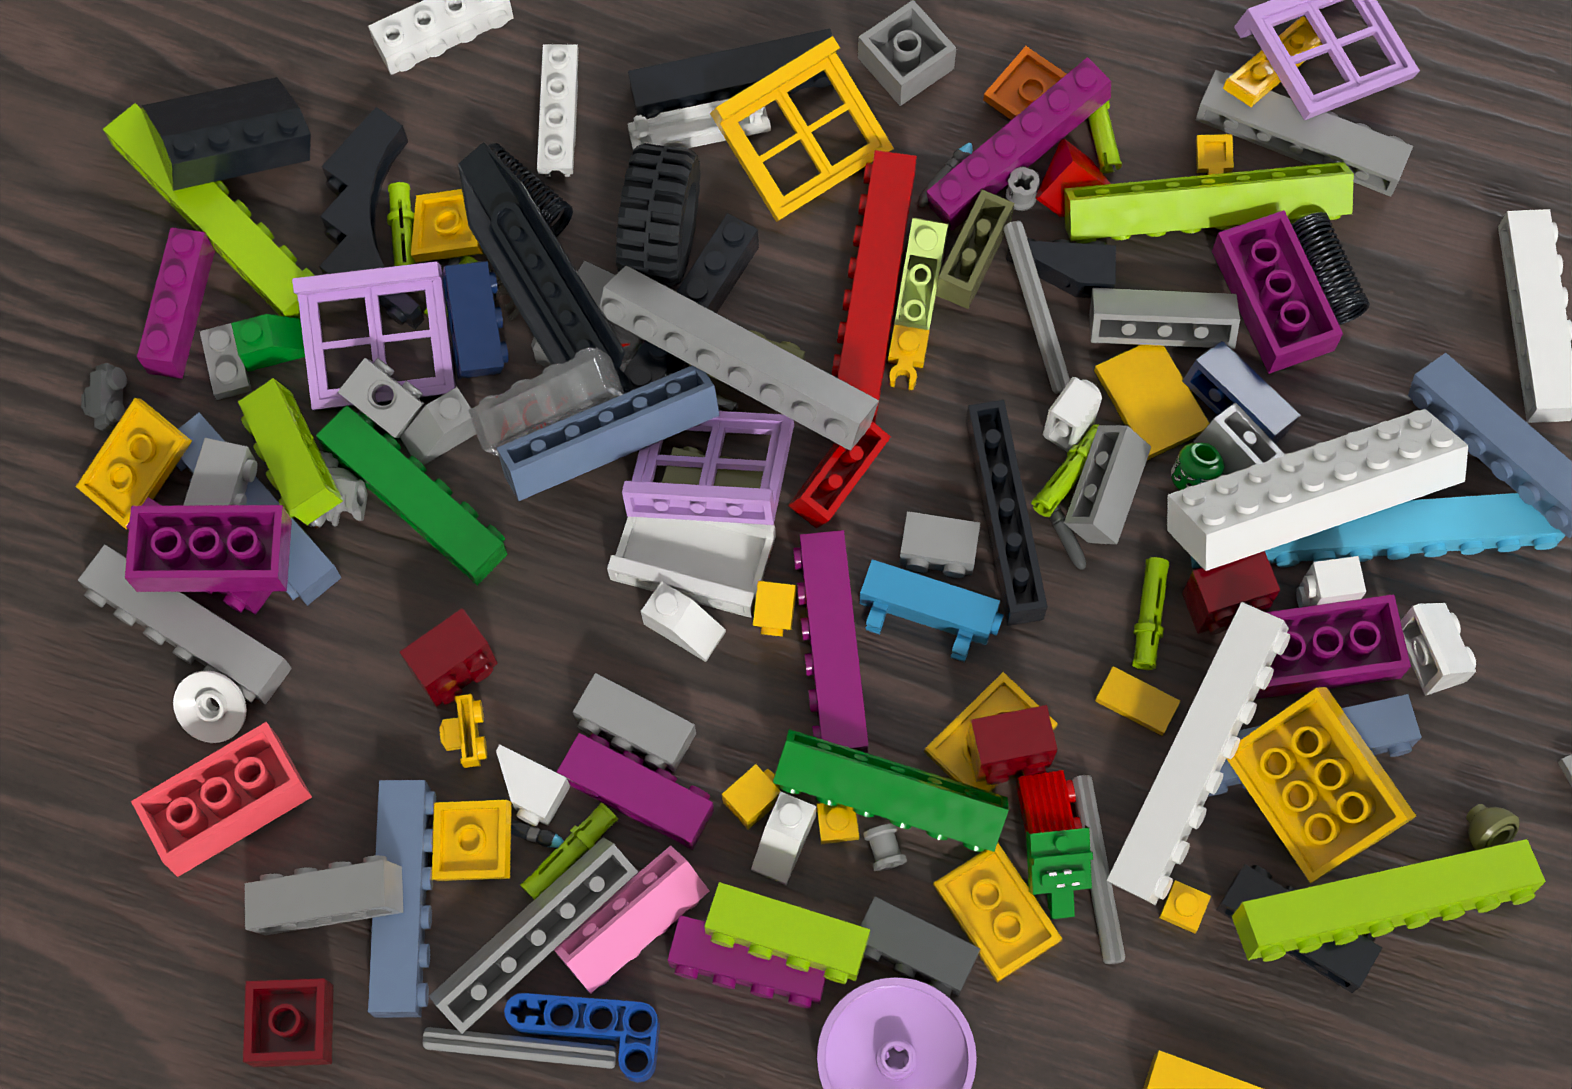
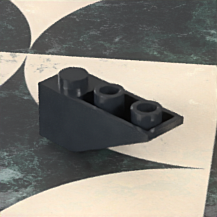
(1074, 266)

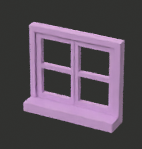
(1260, 22)
(370, 285)
(711, 502)

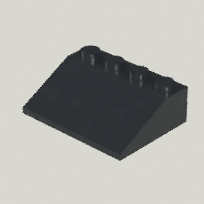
(228, 133)

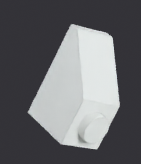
(682, 621)
(532, 787)
(784, 838)

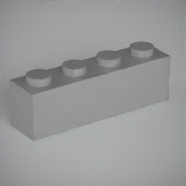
(1163, 318)
(323, 896)

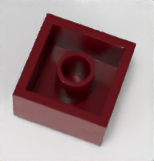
(1218, 592)
(449, 658)
(1011, 744)
(288, 1022)

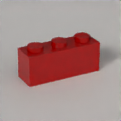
(837, 477)

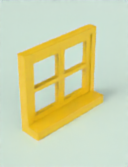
(775, 88)

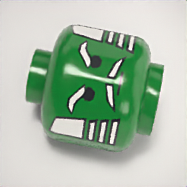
(1196, 465)

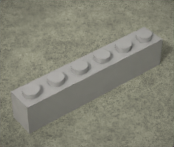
(1322, 139)
(187, 626)
(533, 934)

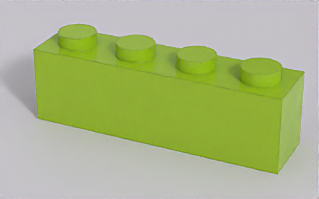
(289, 452)
(786, 932)

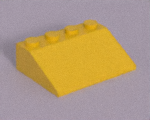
(1319, 784)

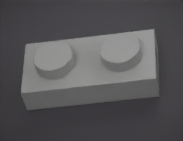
(224, 365)

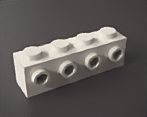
(434, 27)

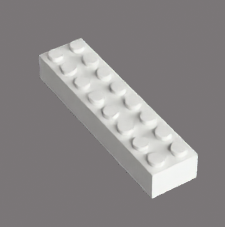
(1316, 488)

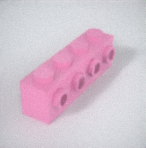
(631, 919)

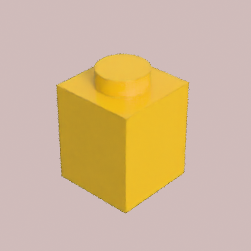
(774, 607)
(752, 796)

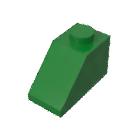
(268, 340)

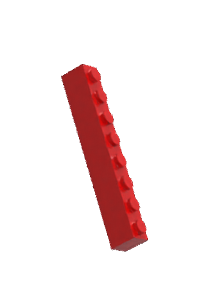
(875, 272)

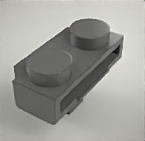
(105, 396)

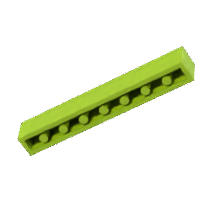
(1206, 201)
(209, 210)
(1387, 900)

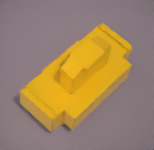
(463, 731)

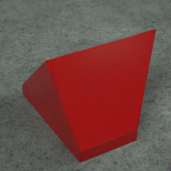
(1067, 170)

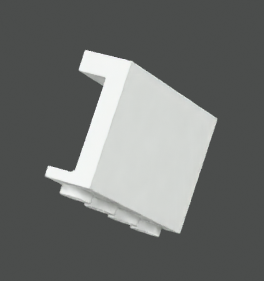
(701, 559)

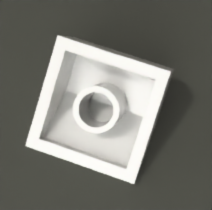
(1436, 647)

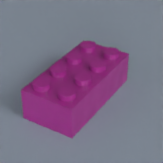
(1277, 291)
(208, 548)
(1339, 646)

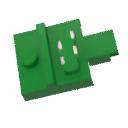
(1058, 866)

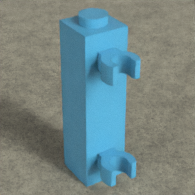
(929, 603)

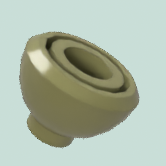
(1491, 826)

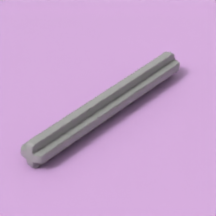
(1037, 306)
(1101, 890)
(520, 1047)

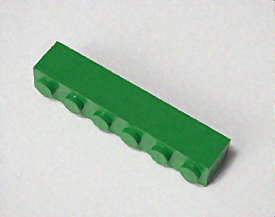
(413, 495)
(891, 791)

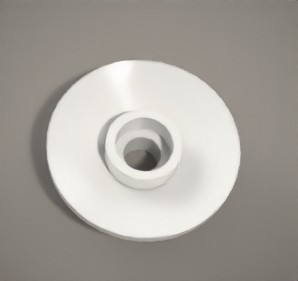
(200, 716)

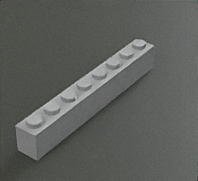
(738, 357)

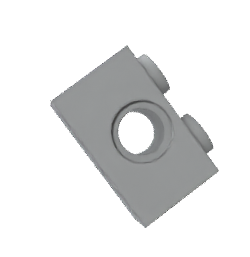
(361, 392)

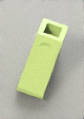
(921, 273)

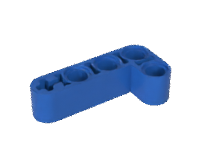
(581, 1025)

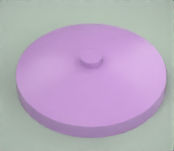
(896, 1038)

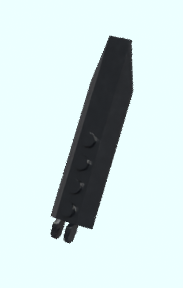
(533, 263)

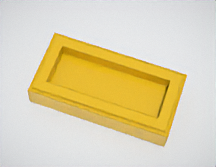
(1137, 701)

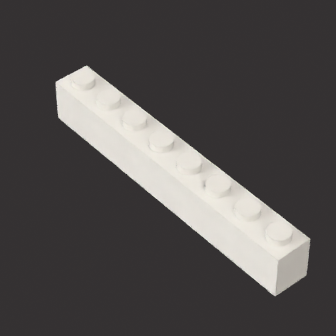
(1199, 754)

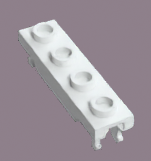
(558, 109)
(690, 127)

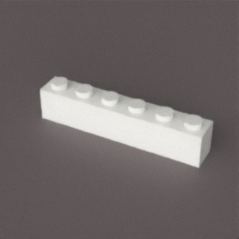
(1538, 313)

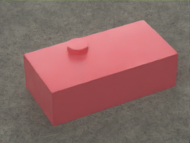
(221, 799)

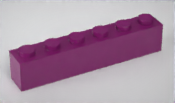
(1020, 142)
(832, 640)

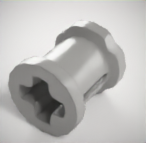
(1022, 188)
(884, 847)

